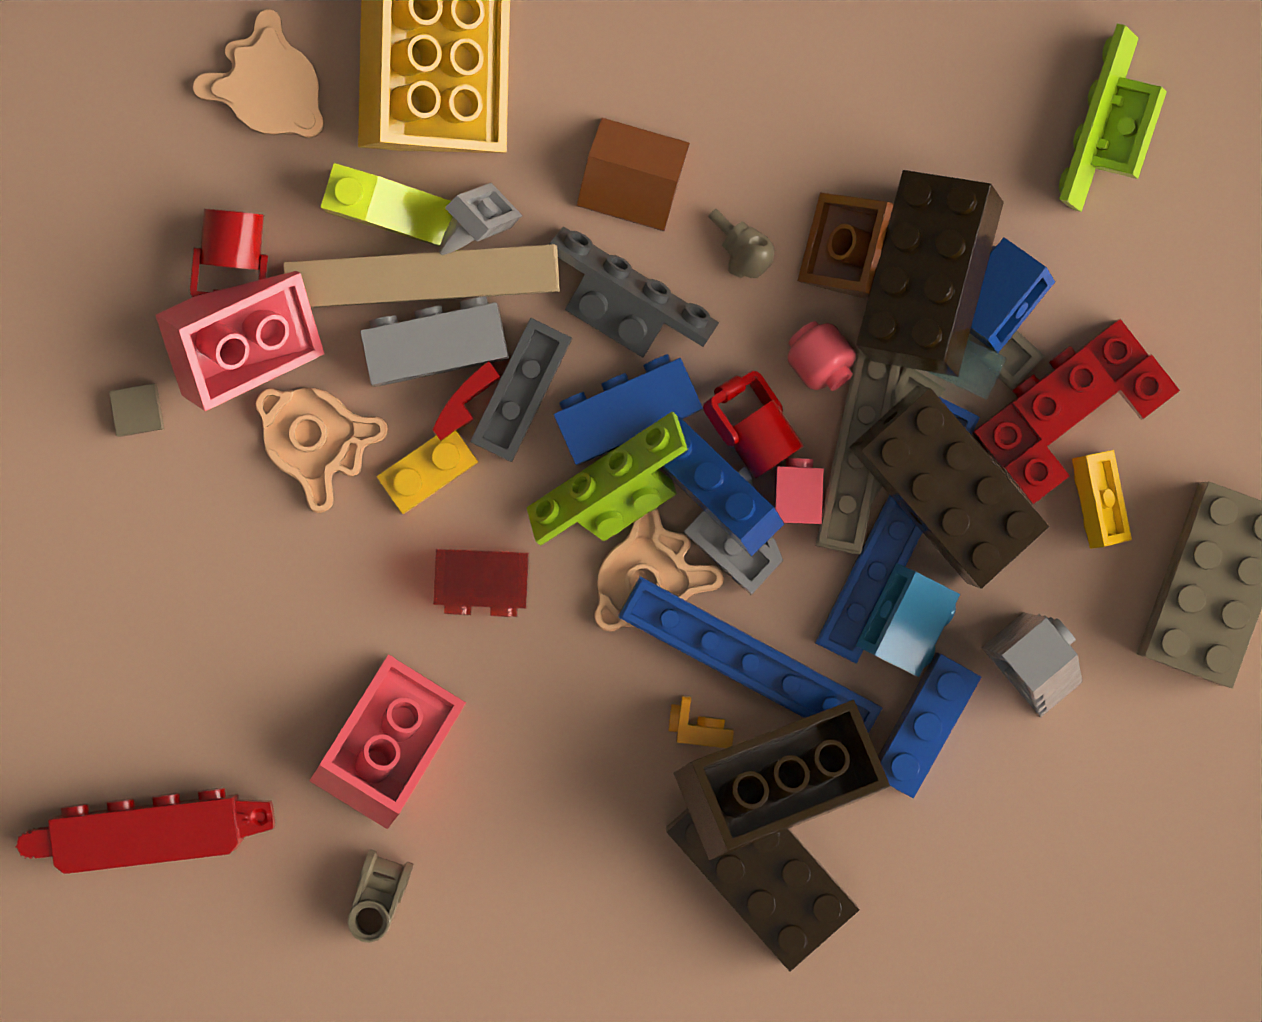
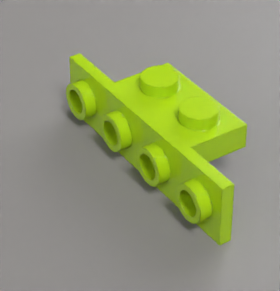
(1116, 124)
(613, 488)

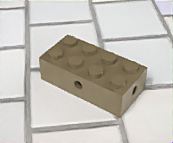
(1210, 588)

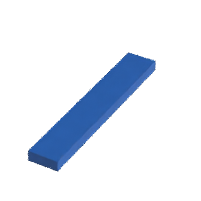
(888, 543)
(737, 653)

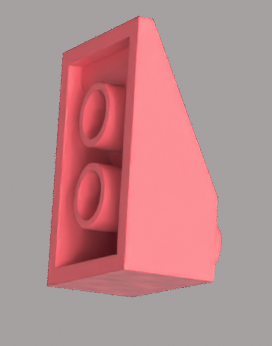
(239, 338)
(387, 742)

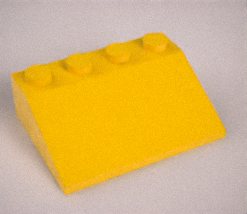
(434, 75)

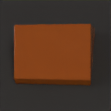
(632, 174)
(845, 243)

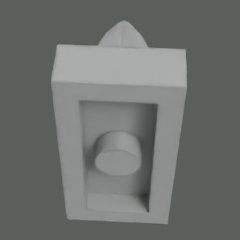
(477, 216)

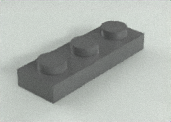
(521, 389)

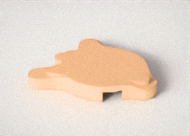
(268, 84)
(314, 437)
(655, 556)

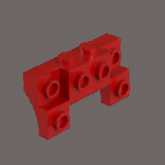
(1063, 397)

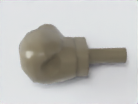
(749, 249)

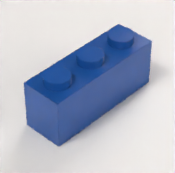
(625, 408)
(723, 493)
(926, 723)

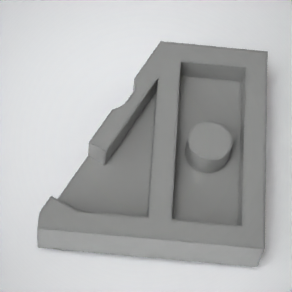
(729, 555)

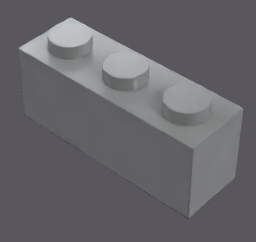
(434, 342)

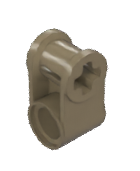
(378, 893)

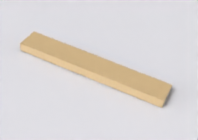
(429, 276)

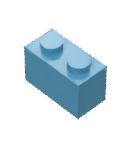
(908, 620)

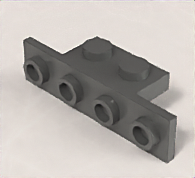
(624, 301)

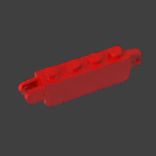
(147, 833)

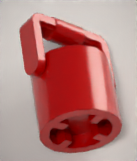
(229, 241)
(761, 437)

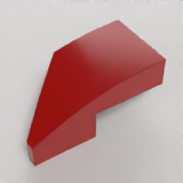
(455, 412)

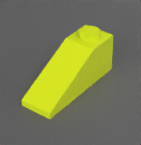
(386, 205)

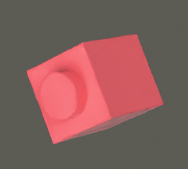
(799, 492)

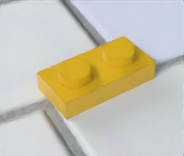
(427, 470)
(1101, 499)

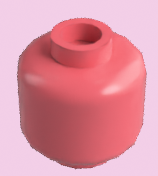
(821, 356)

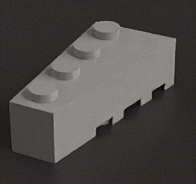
(1037, 659)

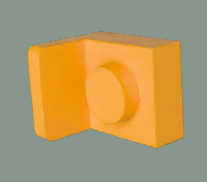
(707, 732)

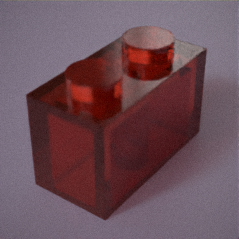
(481, 580)

